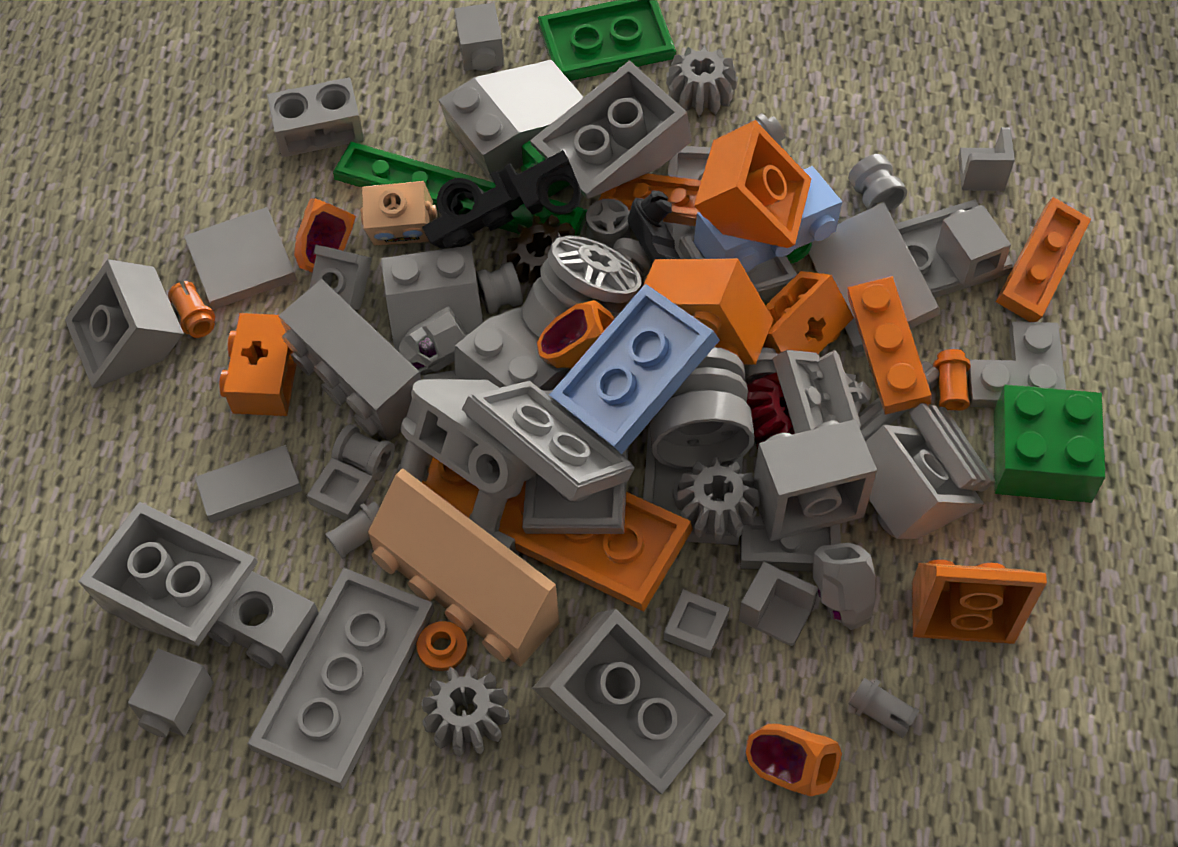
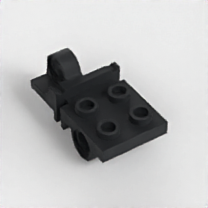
(495, 206)

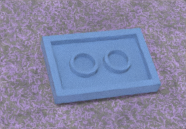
(634, 367)

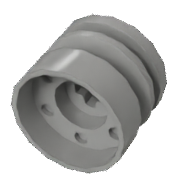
(579, 273)
(705, 416)

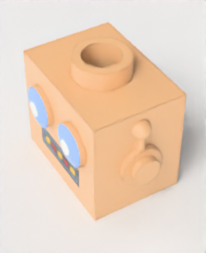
(397, 212)

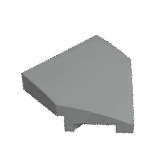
(818, 389)

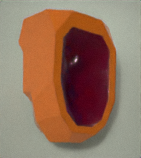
(321, 226)
(573, 334)
(794, 758)

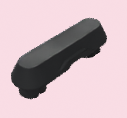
(648, 226)

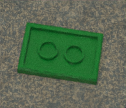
(606, 37)

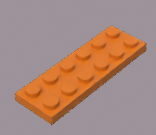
(618, 564)

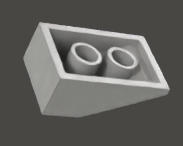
(505, 110)
(617, 131)
(505, 354)
(166, 575)
(630, 699)

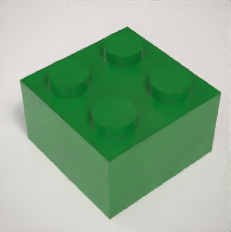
(1049, 443)

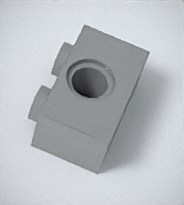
(281, 632)

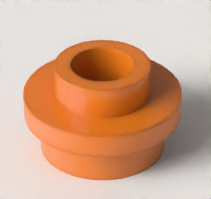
(442, 659)

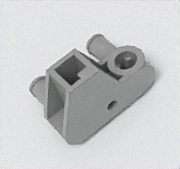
(443, 431)

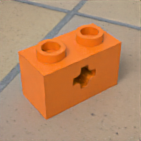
(807, 314)
(259, 367)

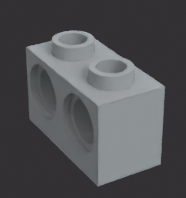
(315, 117)

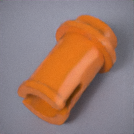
(195, 317)
(953, 379)

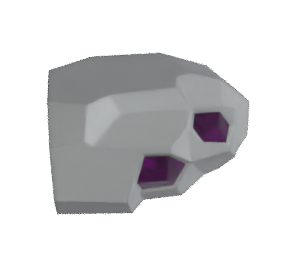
(433, 341)
(845, 583)

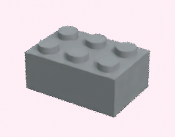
(350, 359)

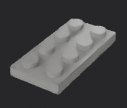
(341, 678)

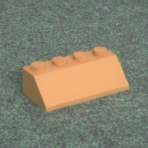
(463, 570)

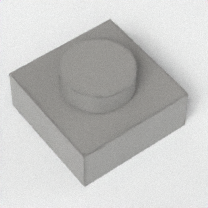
(340, 489)
(696, 623)

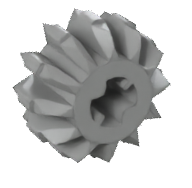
(702, 80)
(728, 515)
(464, 729)

